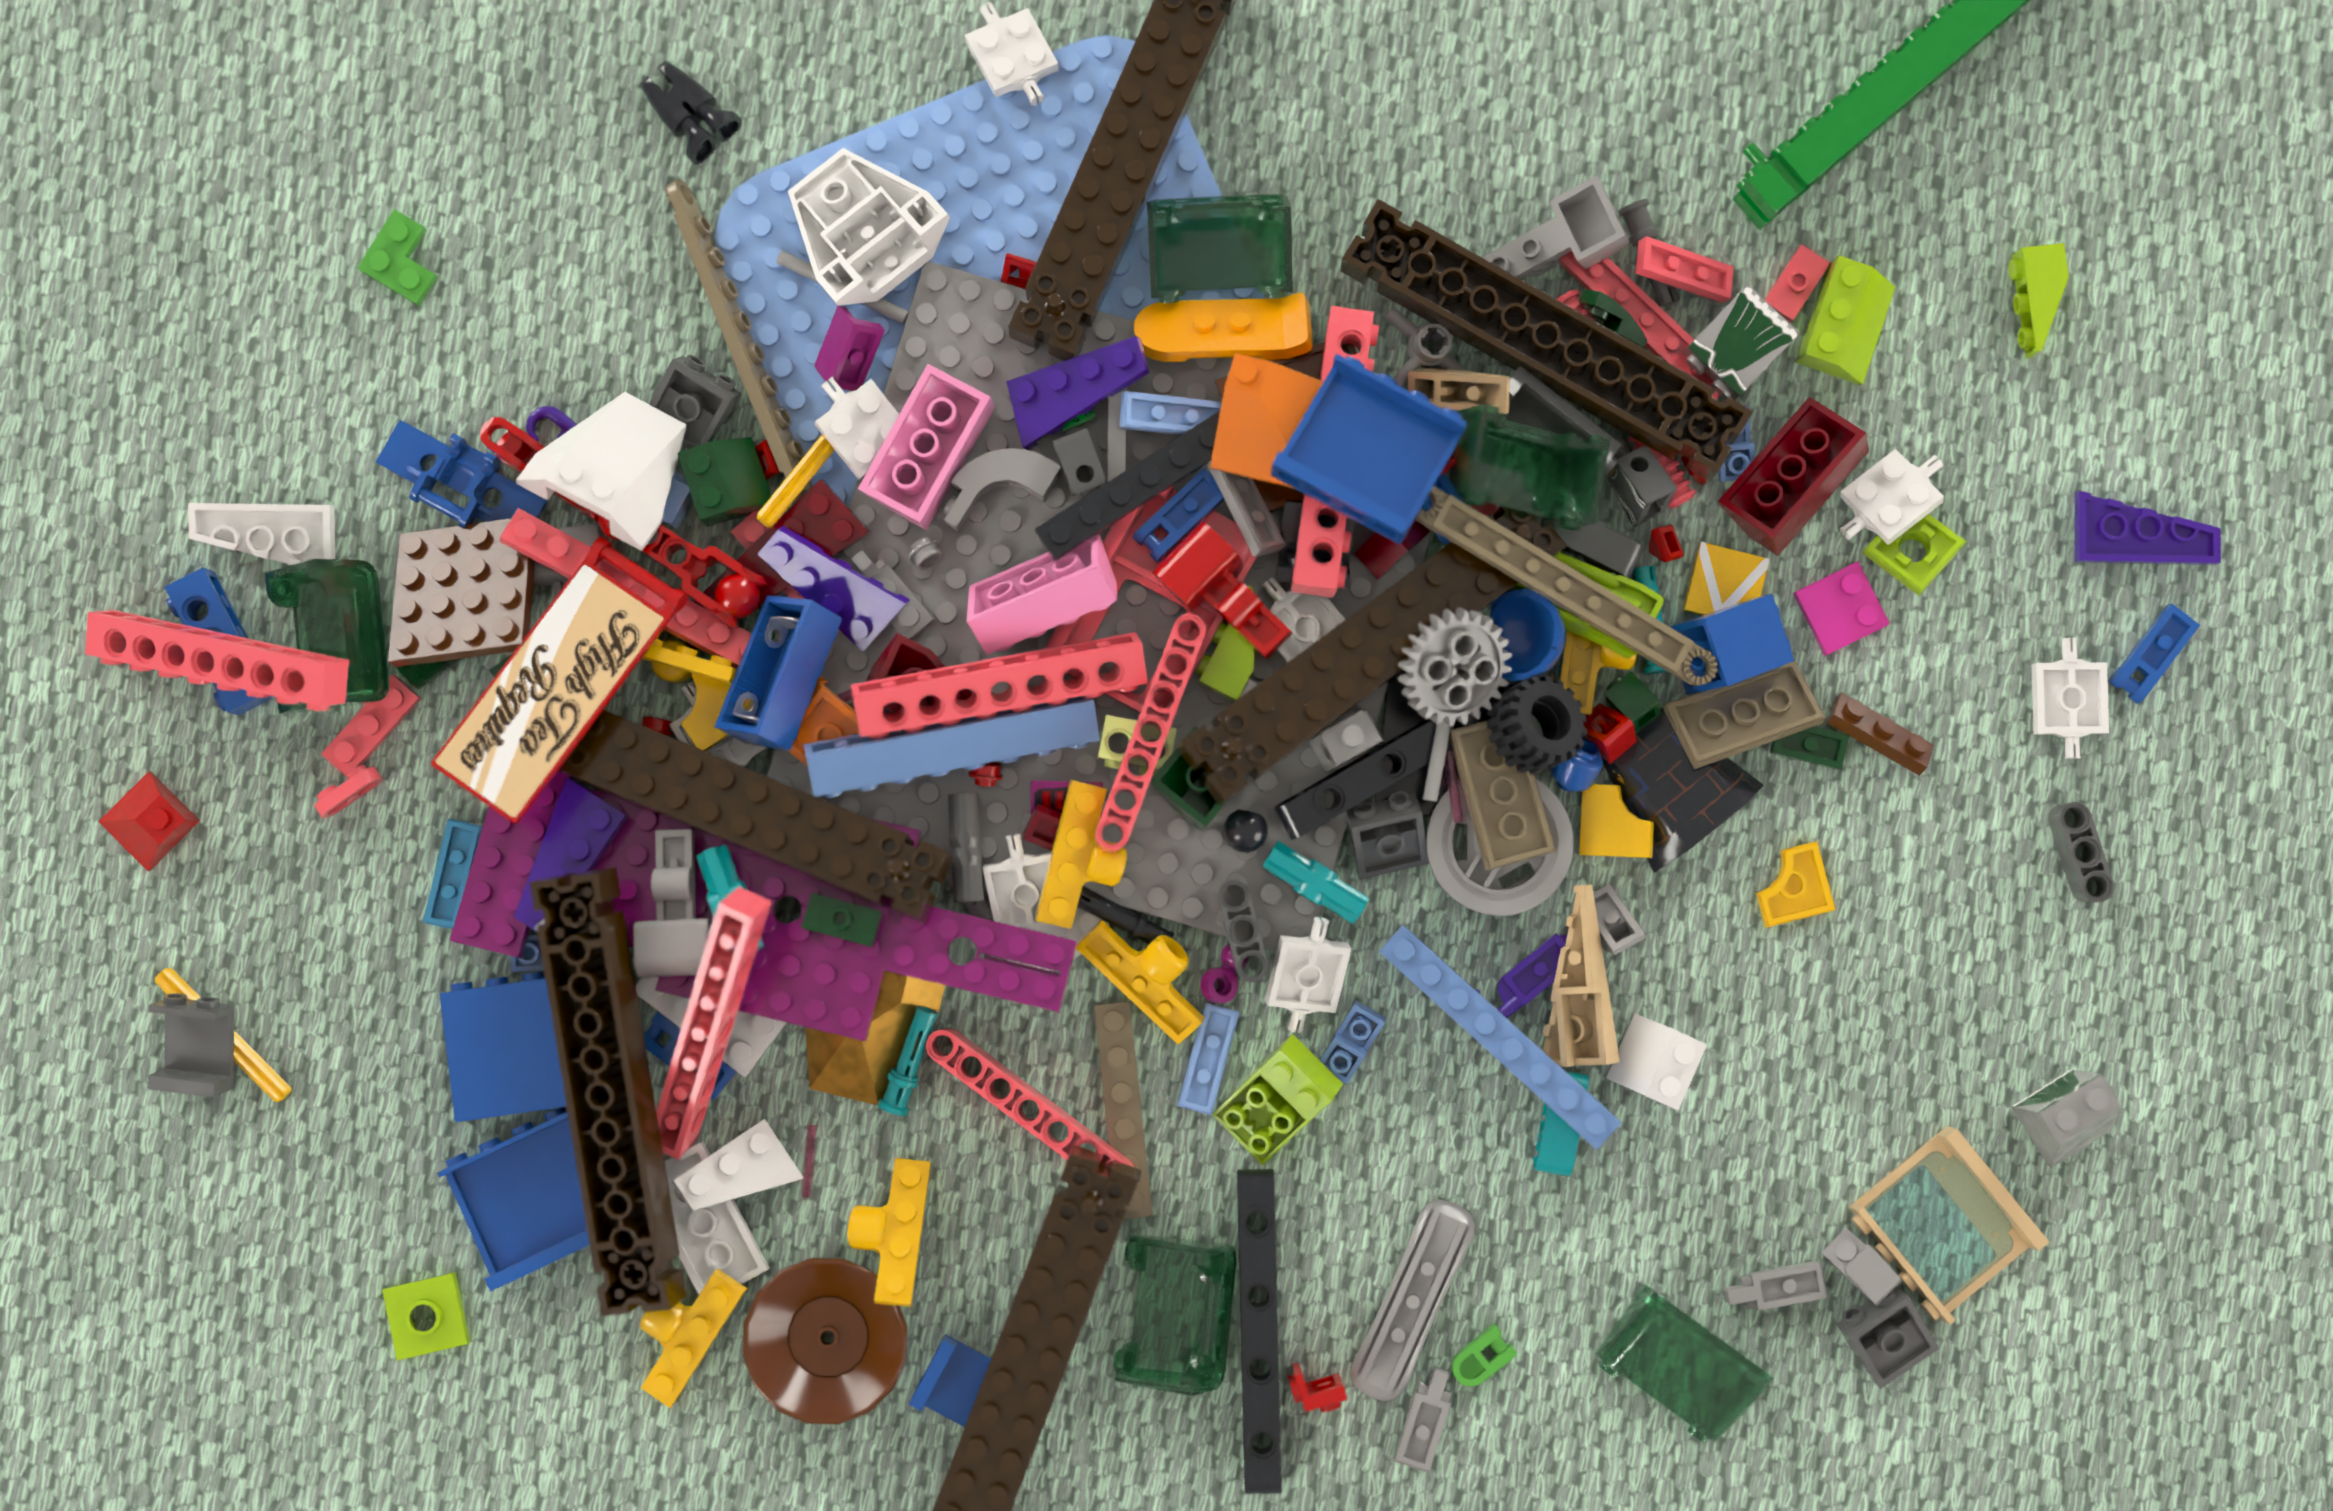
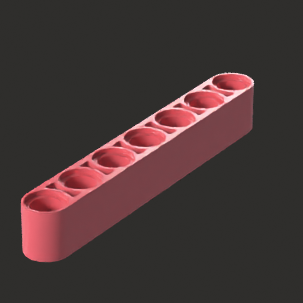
(1154, 715)
(1019, 1092)

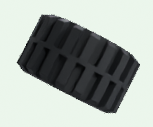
(1558, 717)

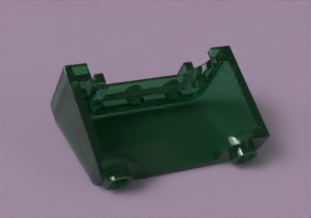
(1220, 245)
(1529, 468)
(339, 617)
(1178, 1314)
(1682, 1365)

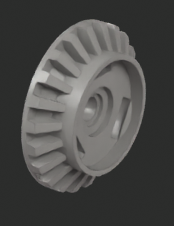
(1480, 888)

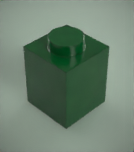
(1633, 699)

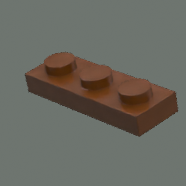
(1880, 733)

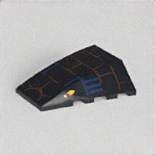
(1680, 800)

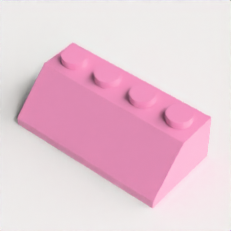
(927, 446)
(1040, 596)

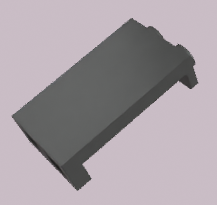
(1542, 408)

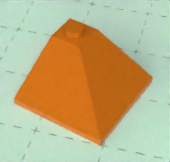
(1259, 416)

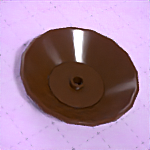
(802, 1371)

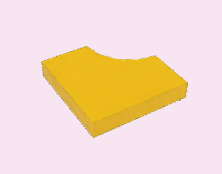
(703, 717)
(1610, 827)
(1799, 888)

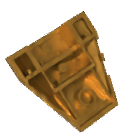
(860, 1067)

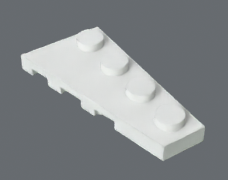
(266, 530)

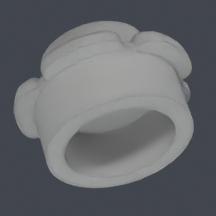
(925, 553)

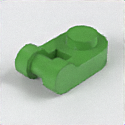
(1471, 1366)

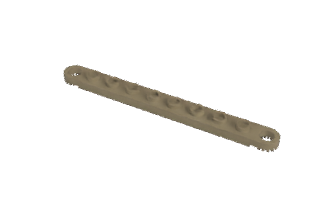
(735, 329)
(1565, 587)

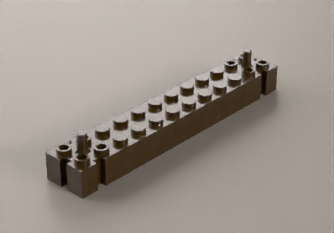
(1118, 174)
(1546, 338)
(1348, 662)
(759, 814)
(608, 1091)
(1039, 1335)

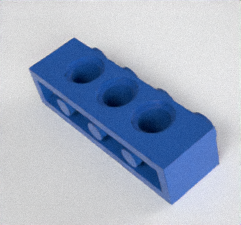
(184, 601)

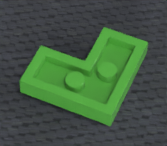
(390, 262)

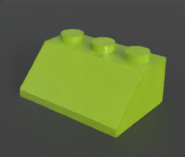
(1846, 320)

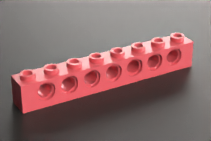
(1310, 576)
(217, 658)
(981, 676)
(710, 1019)

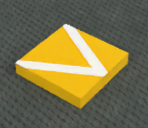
(1723, 579)

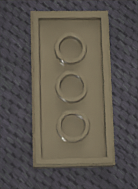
(1744, 715)
(1500, 800)

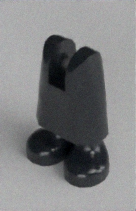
(686, 107)

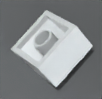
(1656, 1061)

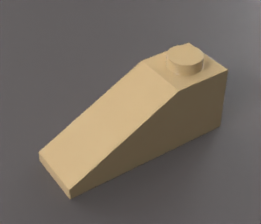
(1460, 388)

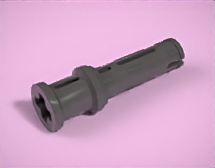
(1640, 226)

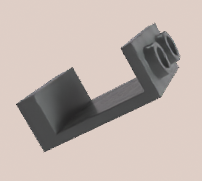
(195, 1046)

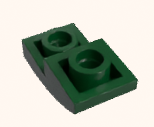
(1613, 316)

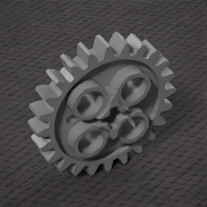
(1438, 645)

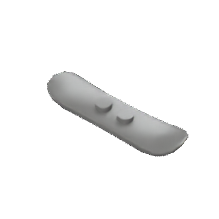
(1412, 1300)

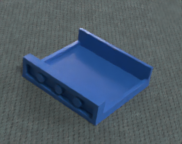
(1369, 448)
(501, 1048)
(522, 1198)

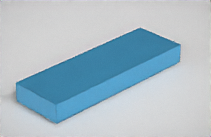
(451, 872)

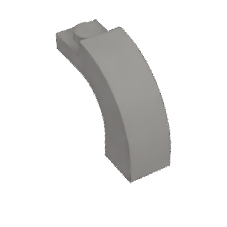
(997, 469)

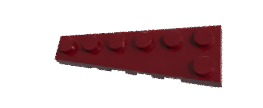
(816, 517)

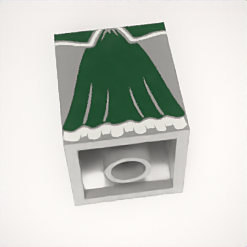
(1740, 343)
(2068, 1114)

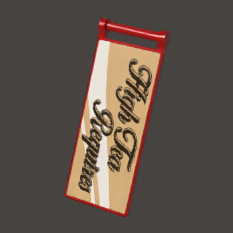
(556, 684)

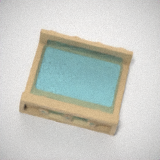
(1945, 1223)

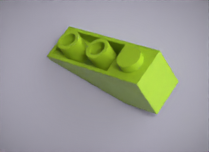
(2040, 283)
(1229, 665)

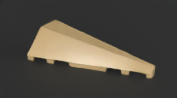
(1581, 1013)

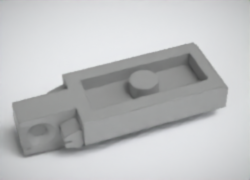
(913, 616)
(1779, 1287)
(1424, 1422)

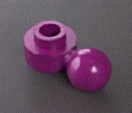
(1224, 976)

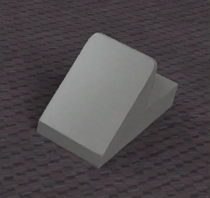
(1616, 924)
(1861, 1266)

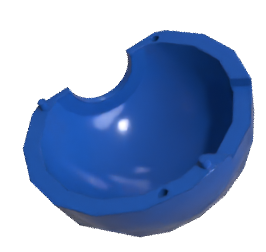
(1533, 632)

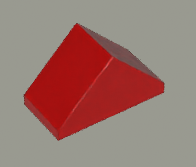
(1610, 732)

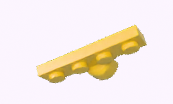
(676, 662)
(1582, 664)
(1077, 856)
(1145, 977)
(894, 1231)
(688, 1334)

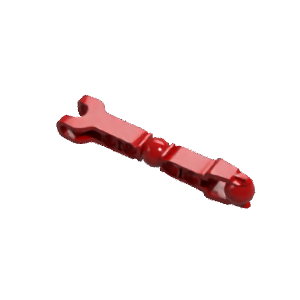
(735, 594)

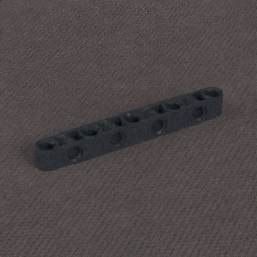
(1365, 774)
(1259, 1332)

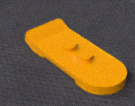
(1225, 327)

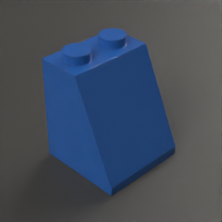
(1742, 638)

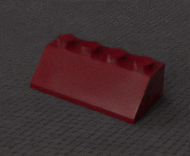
(1794, 475)

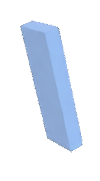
(1163, 412)
(1208, 1059)

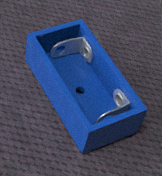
(778, 673)

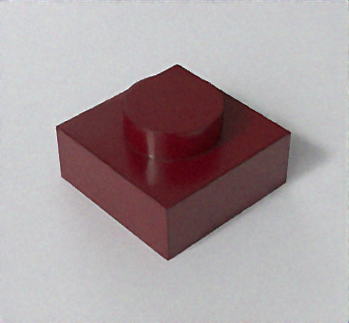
(1042, 827)

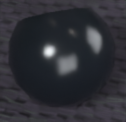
(1245, 830)

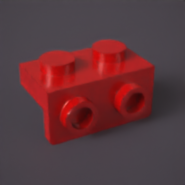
(1320, 1393)

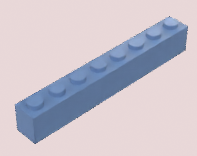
(935, 750)
(1500, 1037)

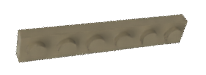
(1123, 1097)

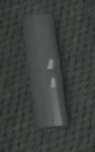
(966, 847)

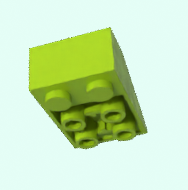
(1278, 1099)

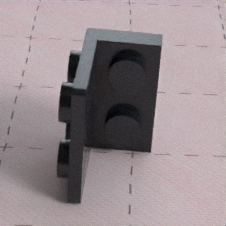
(1290, 533)

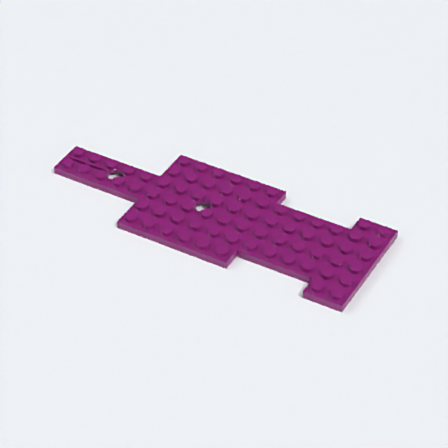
(798, 972)

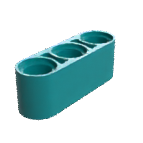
(1557, 1139)

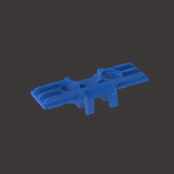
(459, 468)

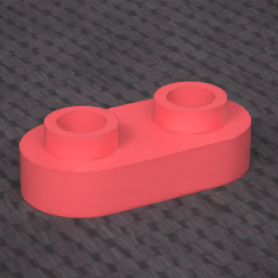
(336, 798)

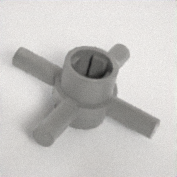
(1420, 355)

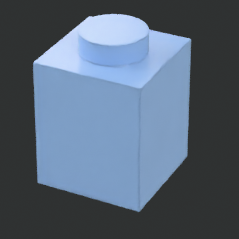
(677, 501)

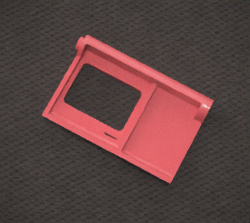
(1134, 563)

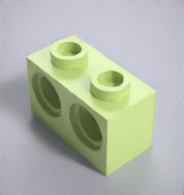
(1124, 726)

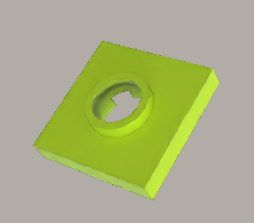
(1940, 547)
(444, 1298)

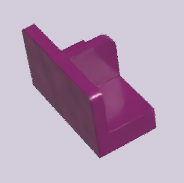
(848, 349)

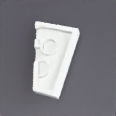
(739, 1168)

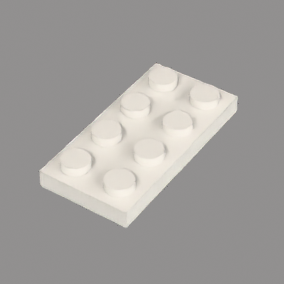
(749, 1035)
(711, 1235)

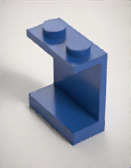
(951, 1380)

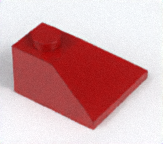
(149, 821)

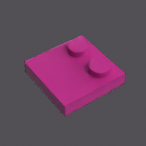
(1841, 608)

